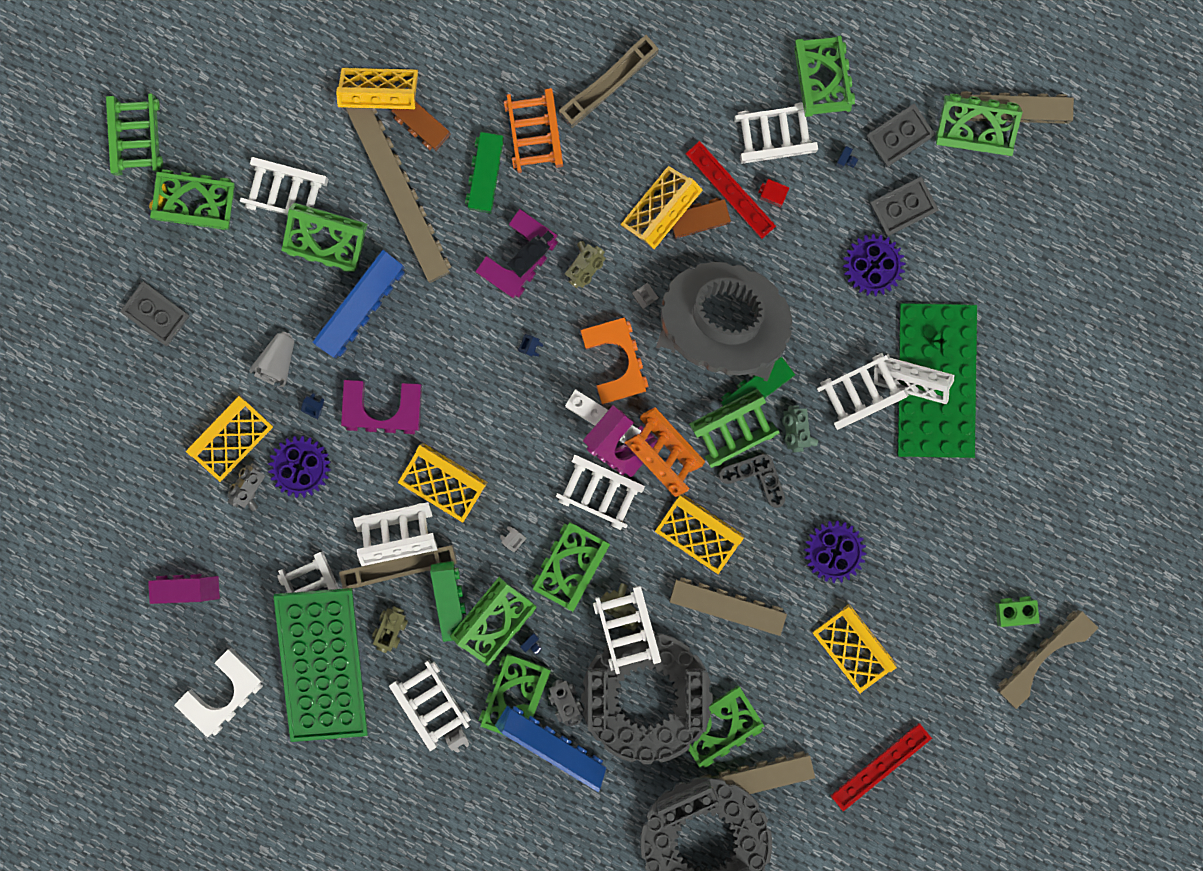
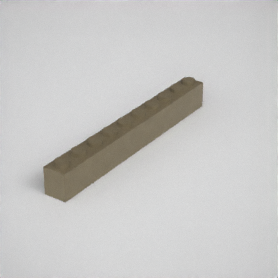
(397, 189)

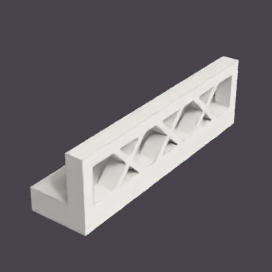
(917, 375)

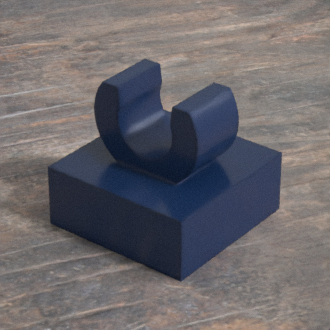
(845, 158)
(529, 345)
(312, 407)
(531, 644)

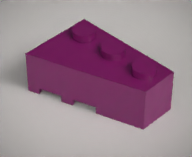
(183, 589)

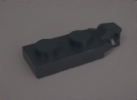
(530, 254)

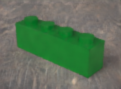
(485, 174)
(779, 375)
(447, 597)

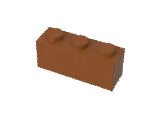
(422, 124)
(702, 218)

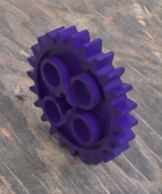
(861, 253)
(284, 460)
(818, 546)

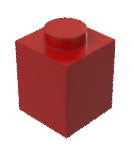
(773, 192)

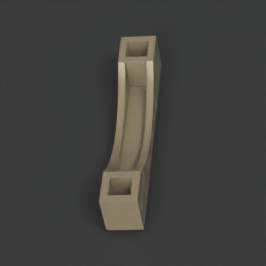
(608, 83)
(396, 568)
(1018, 686)

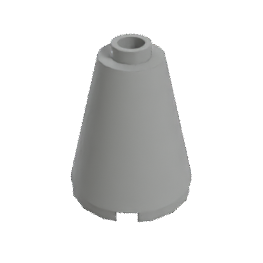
(275, 360)

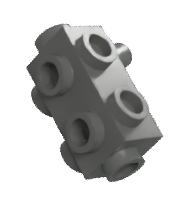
(244, 489)
(568, 707)

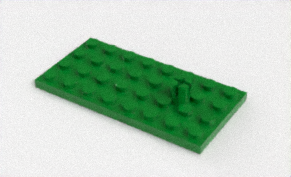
(946, 341)
(321, 664)

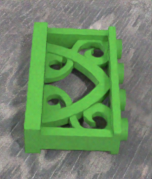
(810, 96)
(996, 144)
(169, 214)
(314, 252)
(573, 592)
(498, 638)
(537, 682)
(729, 701)

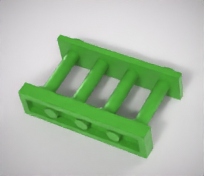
(116, 126)
(727, 413)

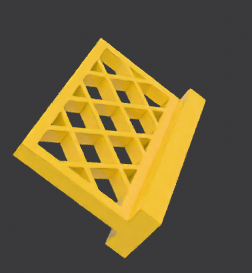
(380, 95)
(669, 213)
(220, 424)
(447, 466)
(710, 520)
(868, 639)

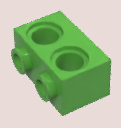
(1017, 616)

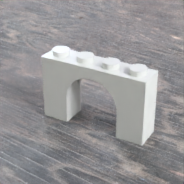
(209, 718)

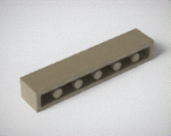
(1035, 109)
(728, 607)
(770, 775)

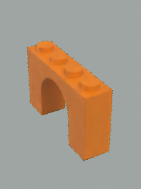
(617, 333)

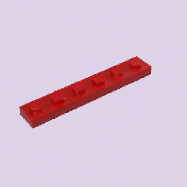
(730, 190)
(881, 767)

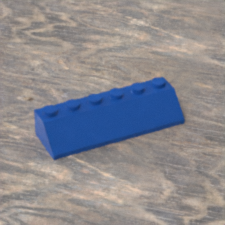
(359, 304)
(551, 747)

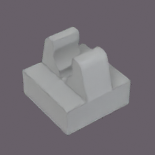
(645, 295)
(513, 539)
(456, 738)

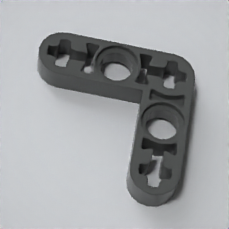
(763, 473)

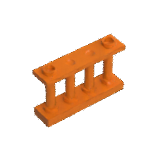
(548, 119)
(675, 443)

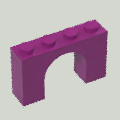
(508, 280)
(355, 414)
(605, 436)

